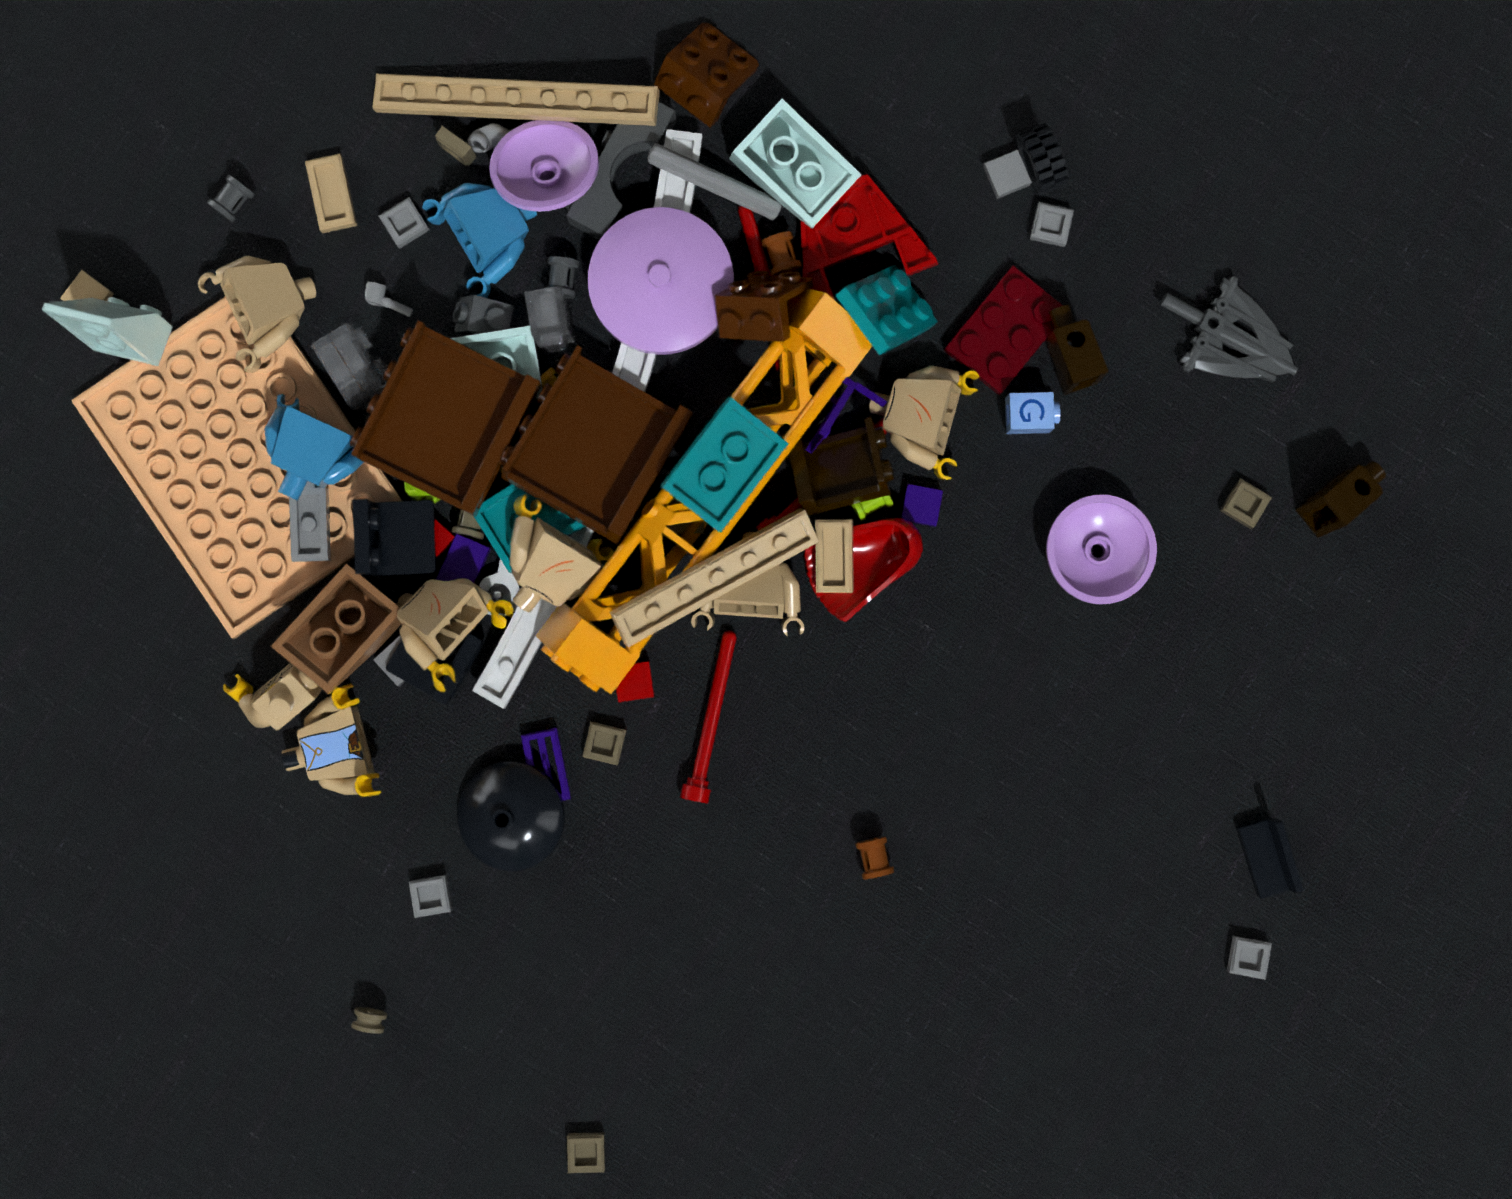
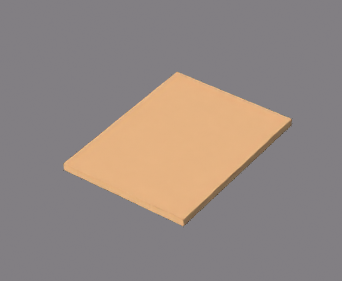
(201, 469)

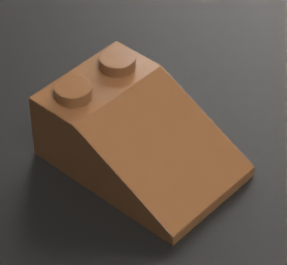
(338, 630)

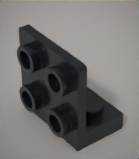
(394, 537)
(459, 659)

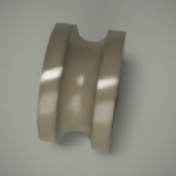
(369, 1020)

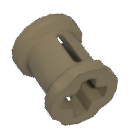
(468, 526)

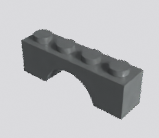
(599, 206)

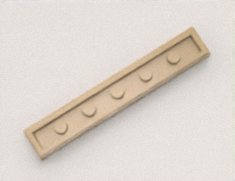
(714, 577)

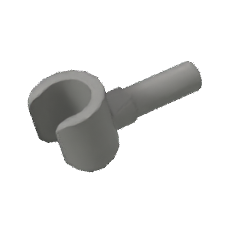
(375, 296)

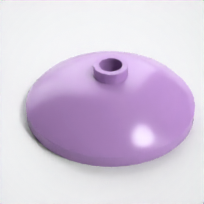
(542, 152)
(1126, 544)

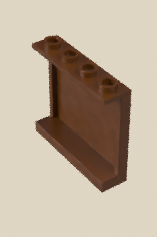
(444, 418)
(593, 446)

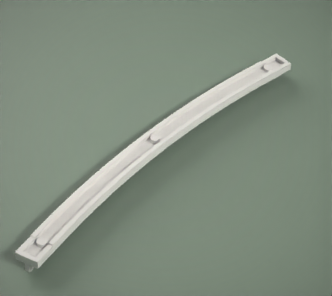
(519, 641)

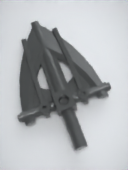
(1265, 354)

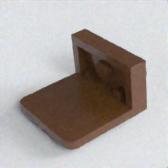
(705, 72)
(759, 306)

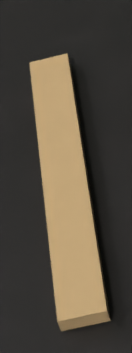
(516, 99)

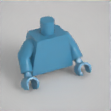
(486, 228)
(307, 449)

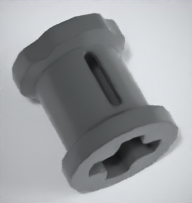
(230, 198)
(562, 274)

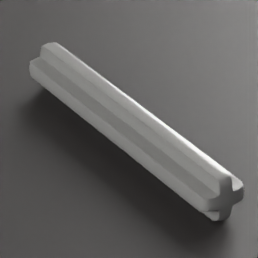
(713, 181)

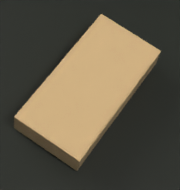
(331, 193)
(834, 556)

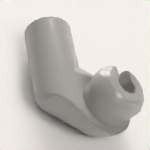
(487, 137)

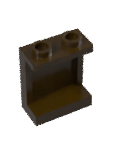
(842, 469)

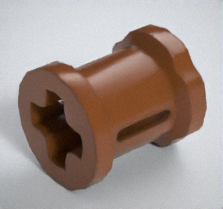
(781, 253)
(874, 858)

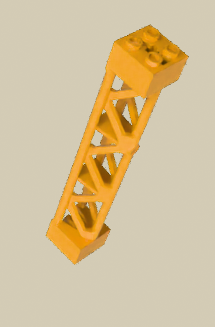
(815, 326)

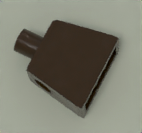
(1079, 365)
(1342, 499)

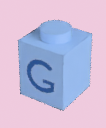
(1031, 413)

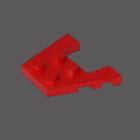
(856, 225)

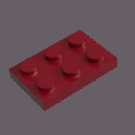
(1004, 330)

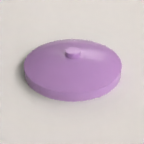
(659, 280)

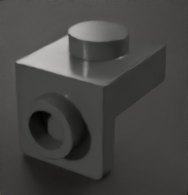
(481, 315)

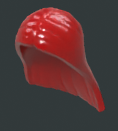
(880, 556)

